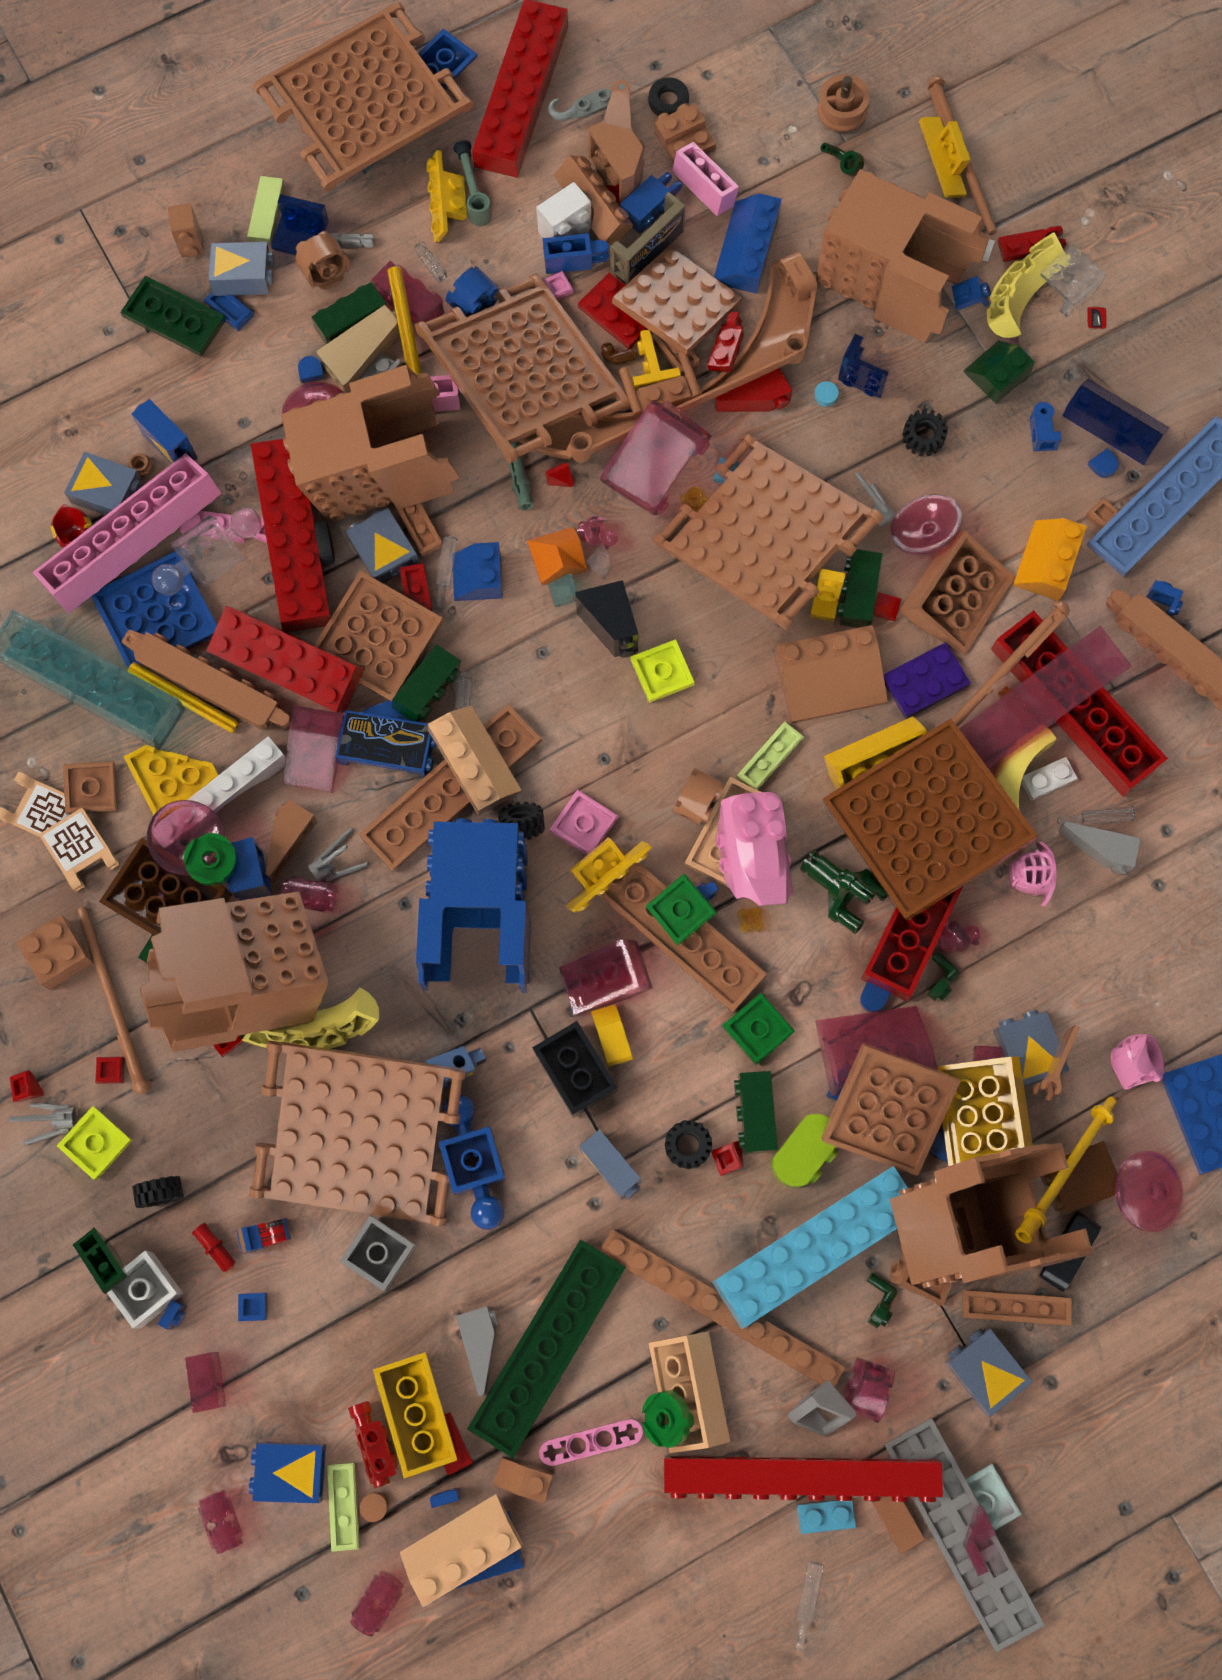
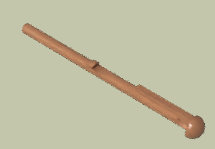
(942, 106)
(1026, 648)
(140, 1085)

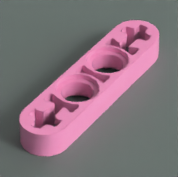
(592, 1446)

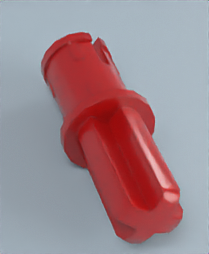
(214, 1247)

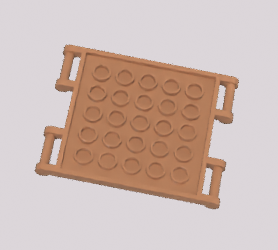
(363, 95)
(523, 366)
(767, 531)
(357, 1132)

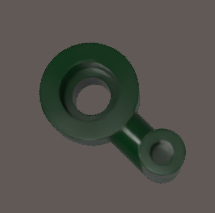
(846, 159)
(942, 988)
(881, 1313)

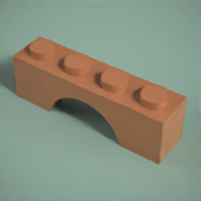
(609, 219)

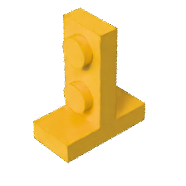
(651, 367)
(826, 601)

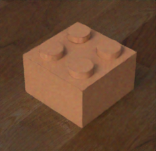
(54, 952)

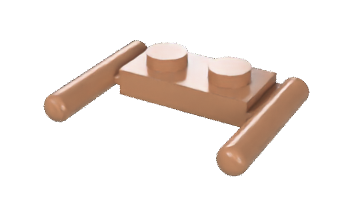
(674, 390)

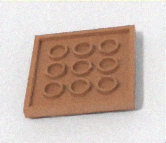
(677, 300)
(380, 633)
(890, 1109)

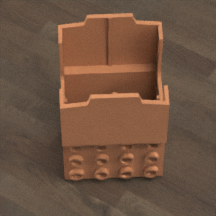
(898, 252)
(345, 450)
(232, 970)
(969, 1218)

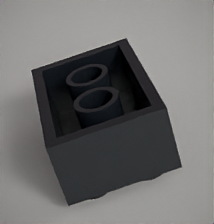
(575, 1069)

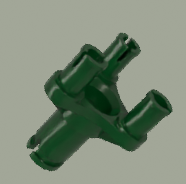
(842, 888)

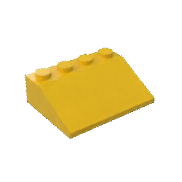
(986, 1110)

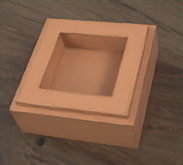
(1101, 513)

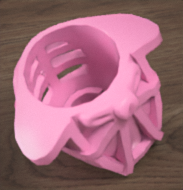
(1031, 873)
(1137, 1060)

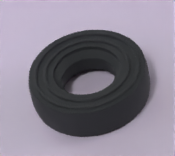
(667, 85)
(324, 543)

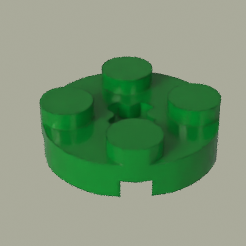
(217, 872)
(679, 1419)

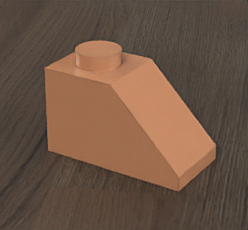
(523, 1480)

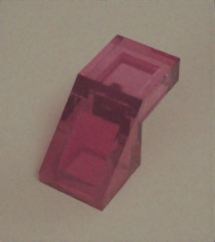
(978, 1531)

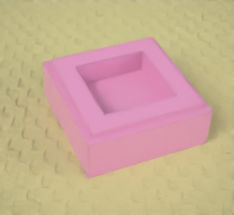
(559, 285)

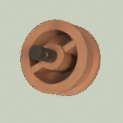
(843, 103)

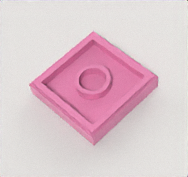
(583, 823)

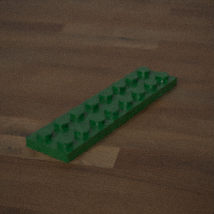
(546, 1349)

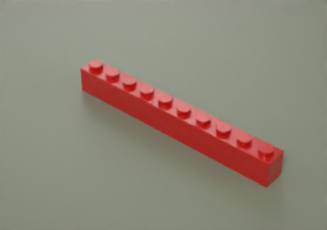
(803, 1477)

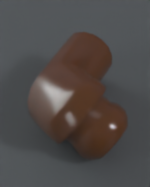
(616, 357)

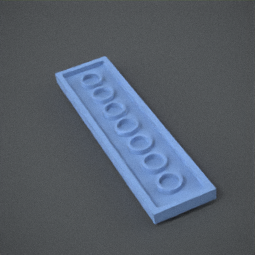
(1162, 501)

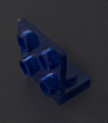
(298, 223)
(859, 373)

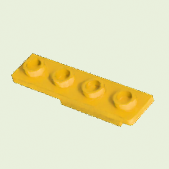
(947, 153)
(446, 196)
(601, 868)

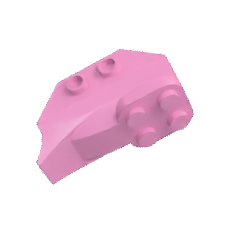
(754, 848)

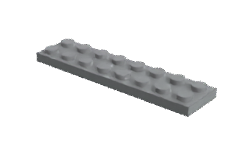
(994, 1596)

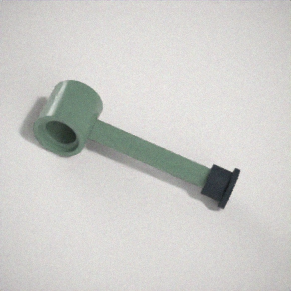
(477, 199)

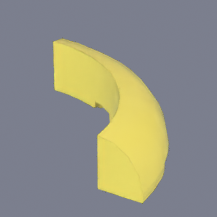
(1018, 287)
(1012, 768)
(330, 1026)

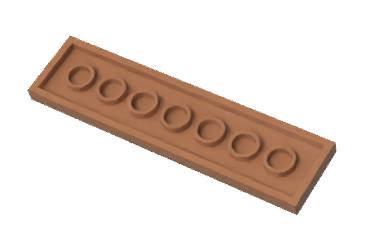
(439, 796)
(703, 956)

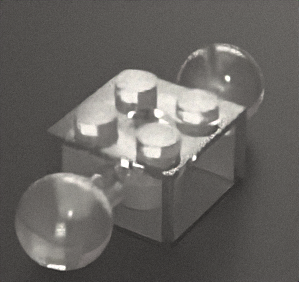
(222, 556)

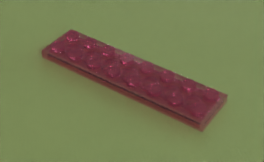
(1045, 697)

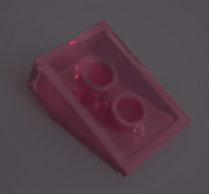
(312, 749)
(606, 976)

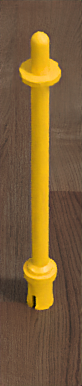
(1035, 1217)

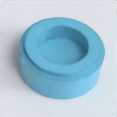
(826, 394)

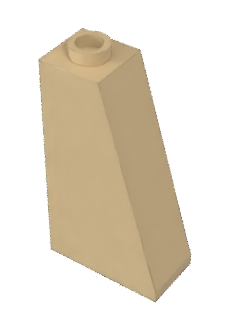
(358, 347)

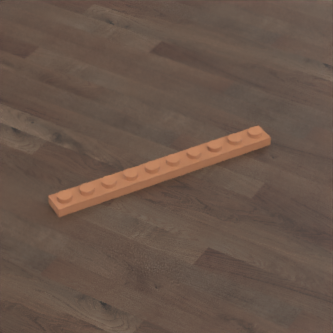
(710, 1304)

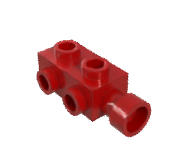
(375, 1451)

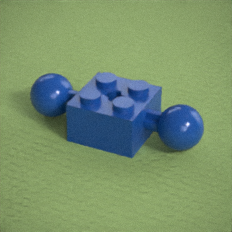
(487, 1210)

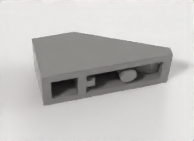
(1106, 847)
(479, 1339)

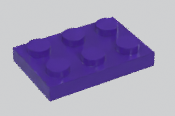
(926, 680)

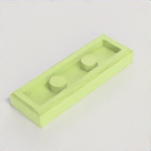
(265, 209)
(770, 756)
(343, 1507)

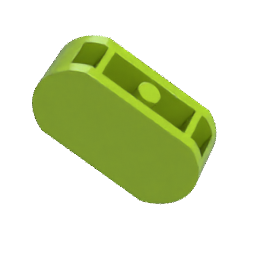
(803, 1153)

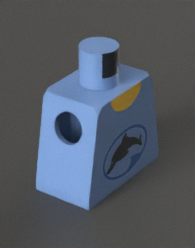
(462, 1057)

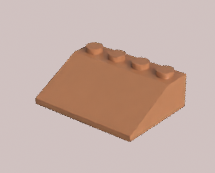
(958, 592)
(831, 673)

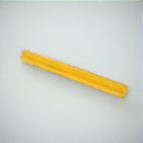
(404, 319)
(187, 700)

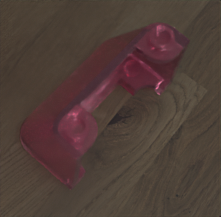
(654, 455)

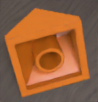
(557, 555)

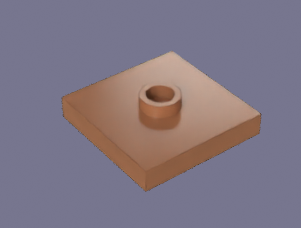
(90, 787)

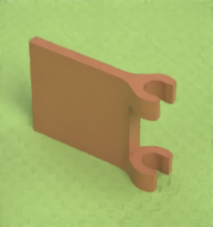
(1056, 1066)

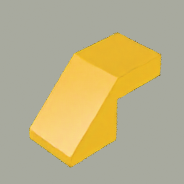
(611, 1035)

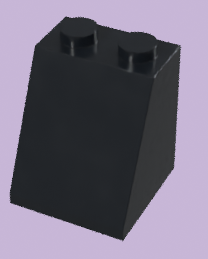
(609, 617)

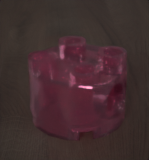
(869, 1389)

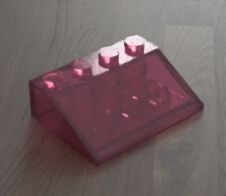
(891, 1030)

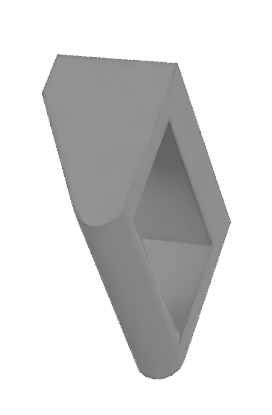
(828, 1399)

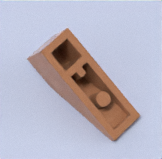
(288, 833)

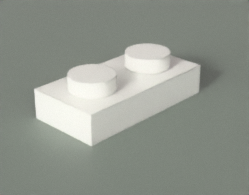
(1048, 778)

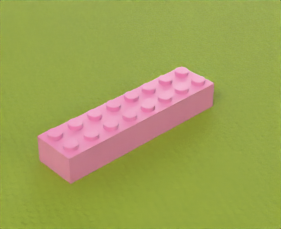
(127, 533)

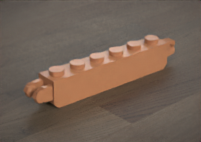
(1169, 643)
(205, 681)

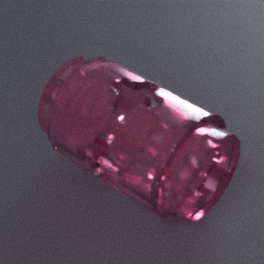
(323, 893)
(225, 1533)
(364, 1615)

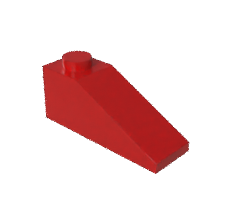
(758, 395)

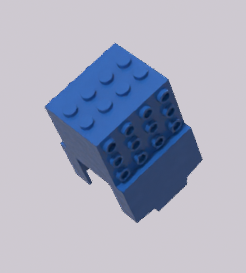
(474, 885)

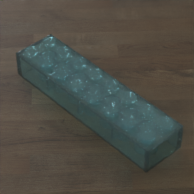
(88, 680)

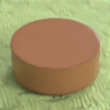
(373, 1507)

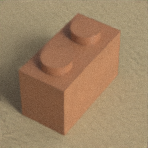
(186, 230)

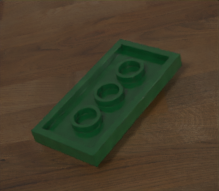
(173, 316)

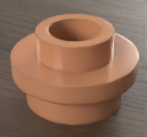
(138, 459)

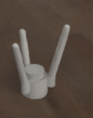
(881, 504)
(322, 866)
(62, 1118)

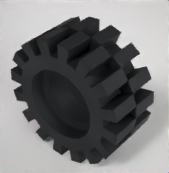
(928, 420)
(528, 816)
(691, 1128)
(157, 1191)

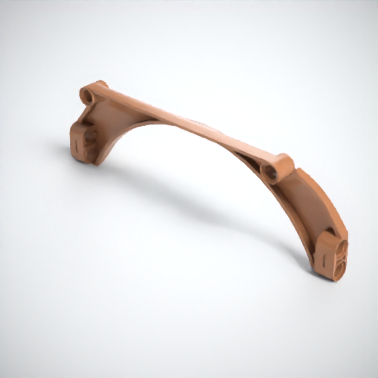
(779, 331)

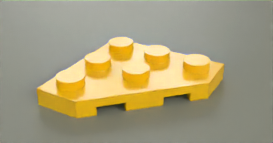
(168, 775)

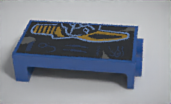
(385, 743)

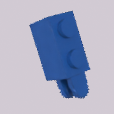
(648, 201)
(573, 253)

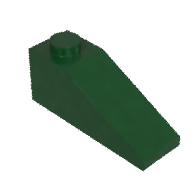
(100, 1260)

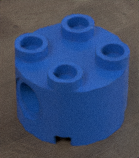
(473, 292)

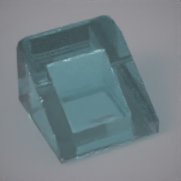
(563, 590)

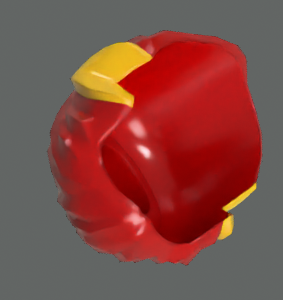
(69, 524)

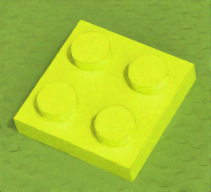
(662, 671)
(94, 1143)

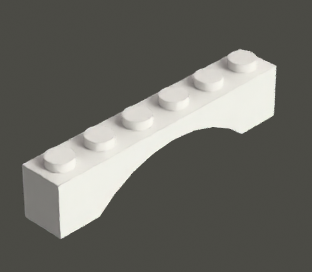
(249, 770)

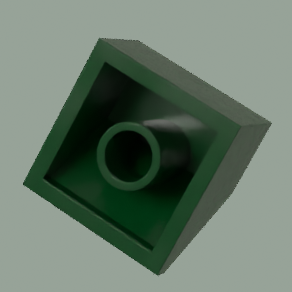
(1000, 369)

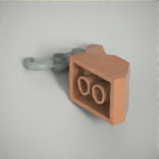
(611, 143)

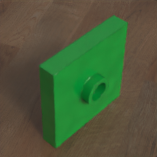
(681, 909)
(758, 1029)

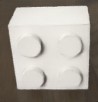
(564, 213)
(145, 1290)

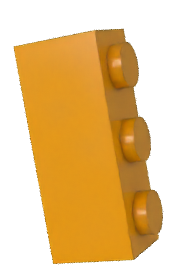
(1049, 557)

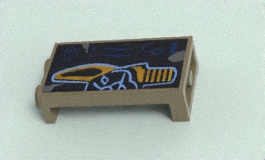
(631, 261)

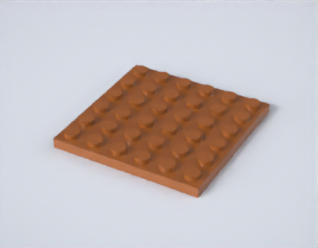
(929, 819)

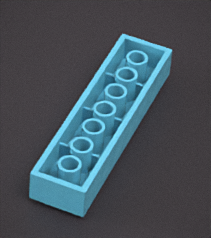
(811, 1250)

